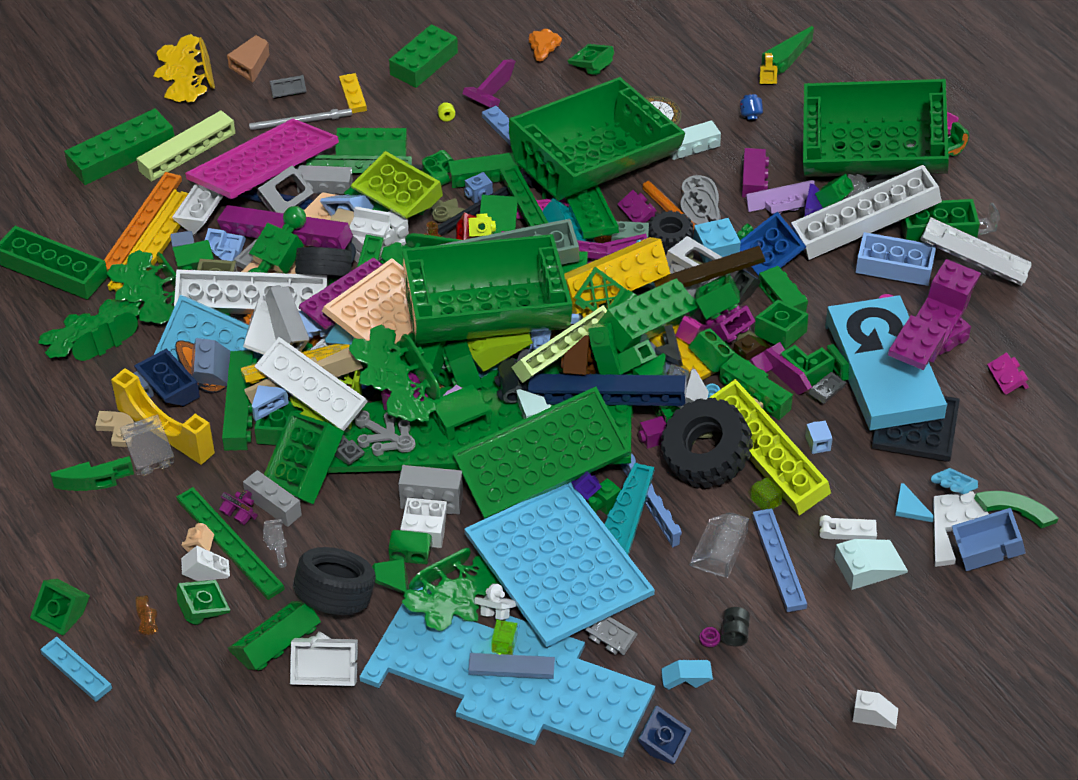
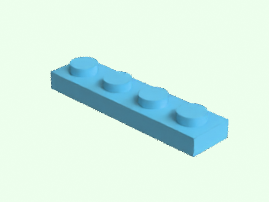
(76, 669)

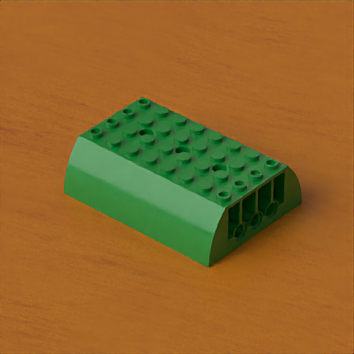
(871, 115)
(603, 122)
(486, 276)

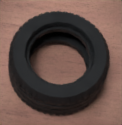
(334, 580)

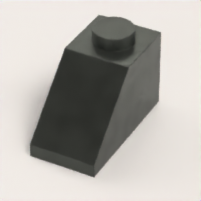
(746, 284)

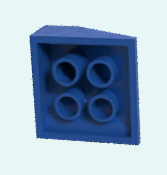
(776, 241)

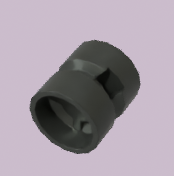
(735, 626)

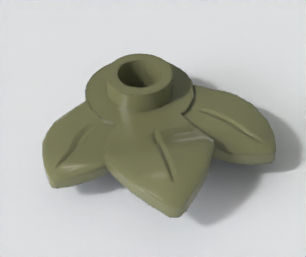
(445, 210)

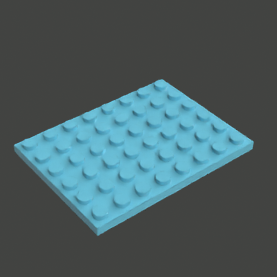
(559, 563)

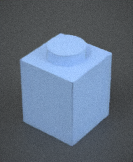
(818, 437)

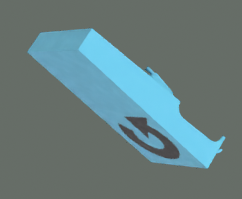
(884, 387)

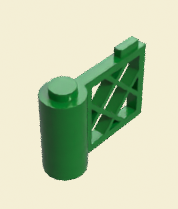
(622, 296)

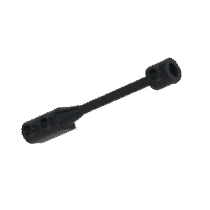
(508, 381)

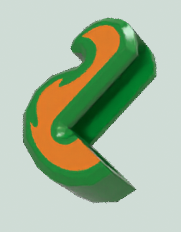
(958, 139)

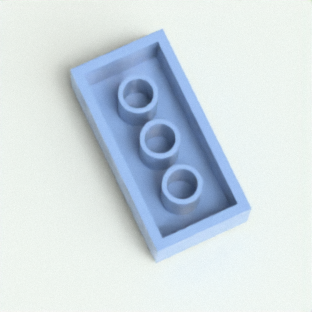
(895, 259)

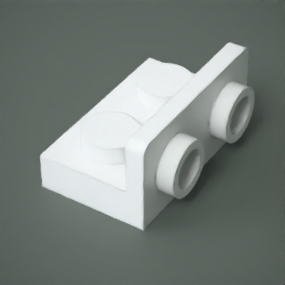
(370, 222)

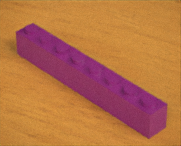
(314, 233)

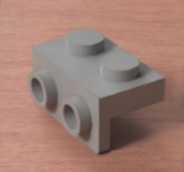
(613, 634)

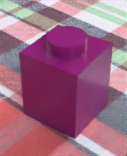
(651, 432)

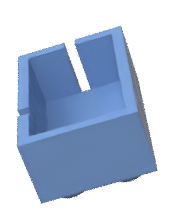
(988, 539)

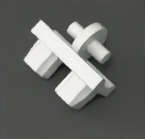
(493, 600)

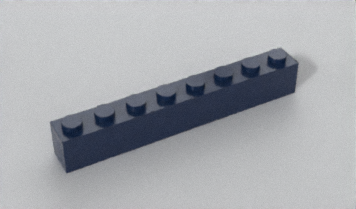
(614, 389)

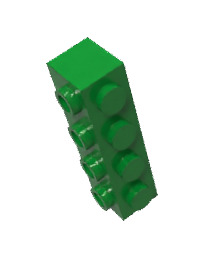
(774, 398)

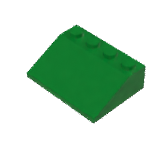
(303, 456)

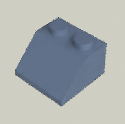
(210, 362)

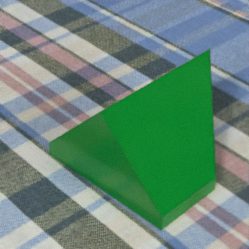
(392, 575)

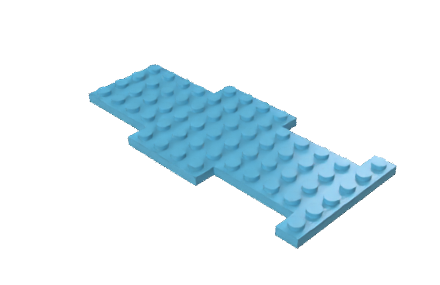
(578, 703)

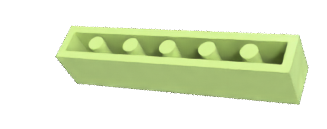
(186, 145)
(556, 347)

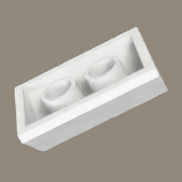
(196, 208)

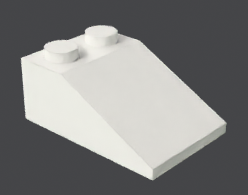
(260, 330)

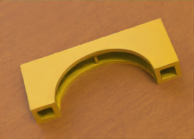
(190, 438)

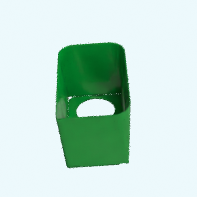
(711, 349)
(410, 546)

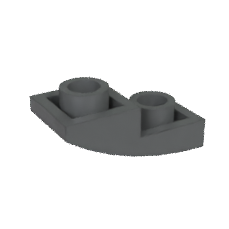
(348, 451)

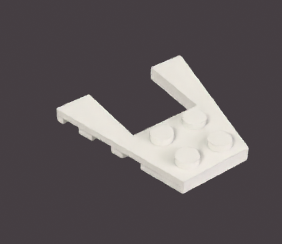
(949, 511)

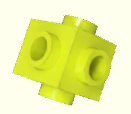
(474, 226)

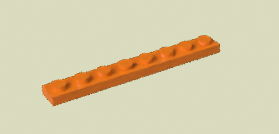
(142, 219)

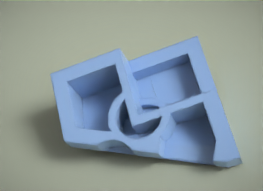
(225, 245)

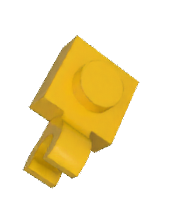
(768, 73)

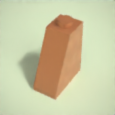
(249, 58)

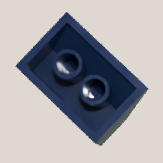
(169, 378)

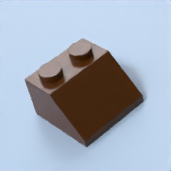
(579, 358)

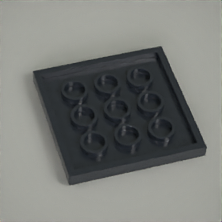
(923, 439)

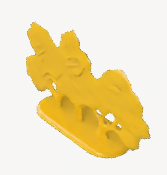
(181, 67)

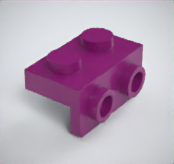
(636, 208)

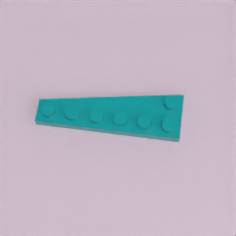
(627, 510)

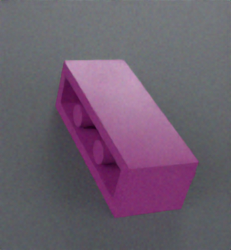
(754, 171)

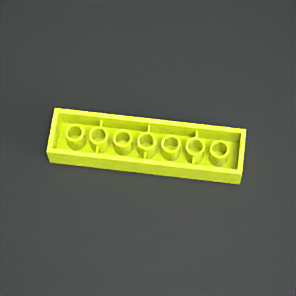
(776, 454)

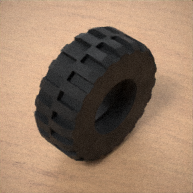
(722, 461)

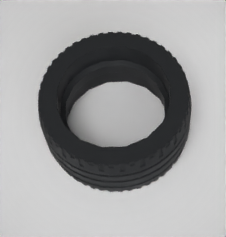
(323, 261)

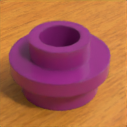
(709, 632)

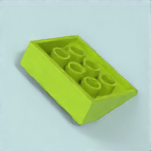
(398, 186)
(494, 349)

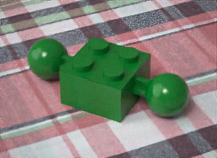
(277, 246)

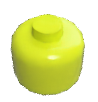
(446, 112)

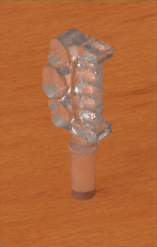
(275, 539)

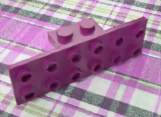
(314, 305)

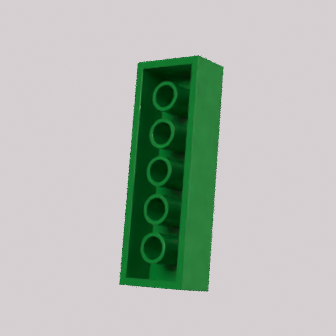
(118, 146)
(52, 262)
(649, 313)

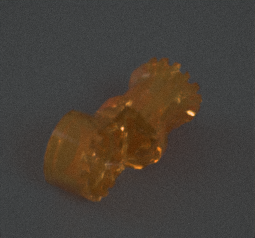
(146, 615)

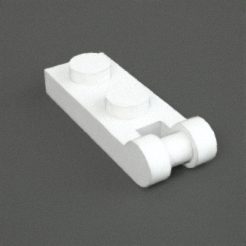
(847, 528)

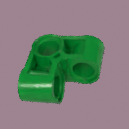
(438, 166)

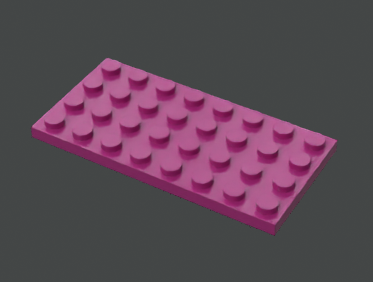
(261, 158)

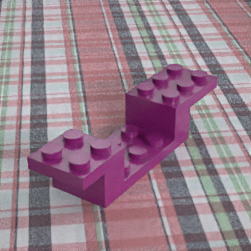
(930, 329)

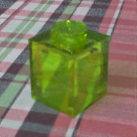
(766, 494)
(504, 637)

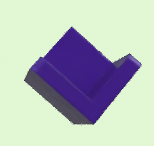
(586, 485)

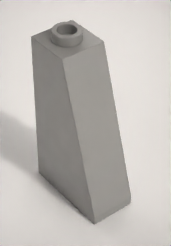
(286, 317)

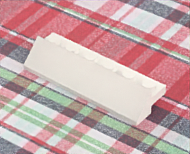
(976, 251)

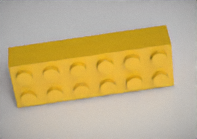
(629, 267)

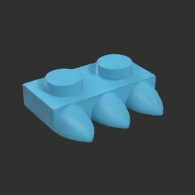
(955, 481)

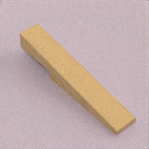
(336, 364)

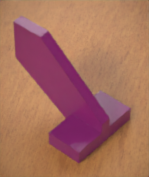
(492, 84)
(786, 371)

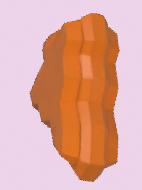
(543, 43)

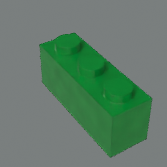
(779, 287)

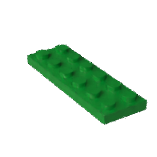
(592, 213)

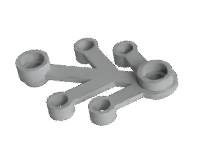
(403, 443)

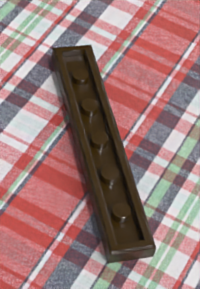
(715, 268)

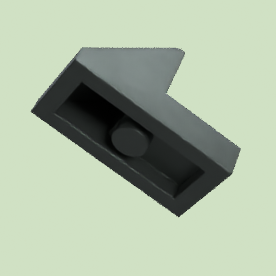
(671, 348)

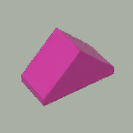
(689, 329)

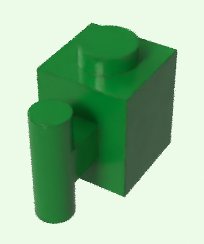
(605, 497)

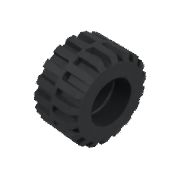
(670, 228)

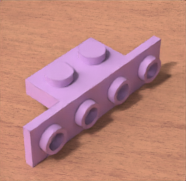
(779, 198)

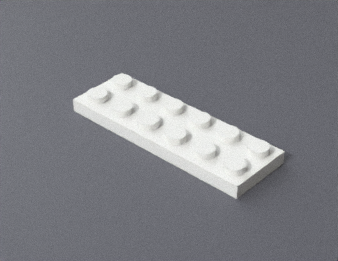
(311, 384)

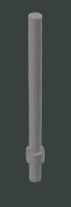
(334, 114)

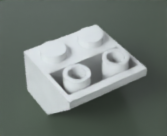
(425, 517)

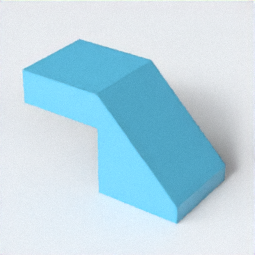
(692, 671)

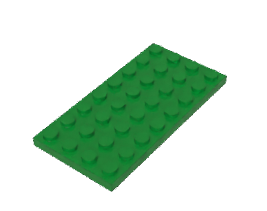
(541, 452)

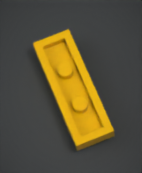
(352, 93)

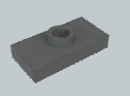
(288, 86)
(827, 387)

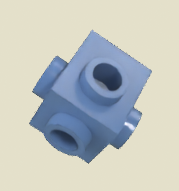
(478, 186)

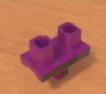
(244, 511)

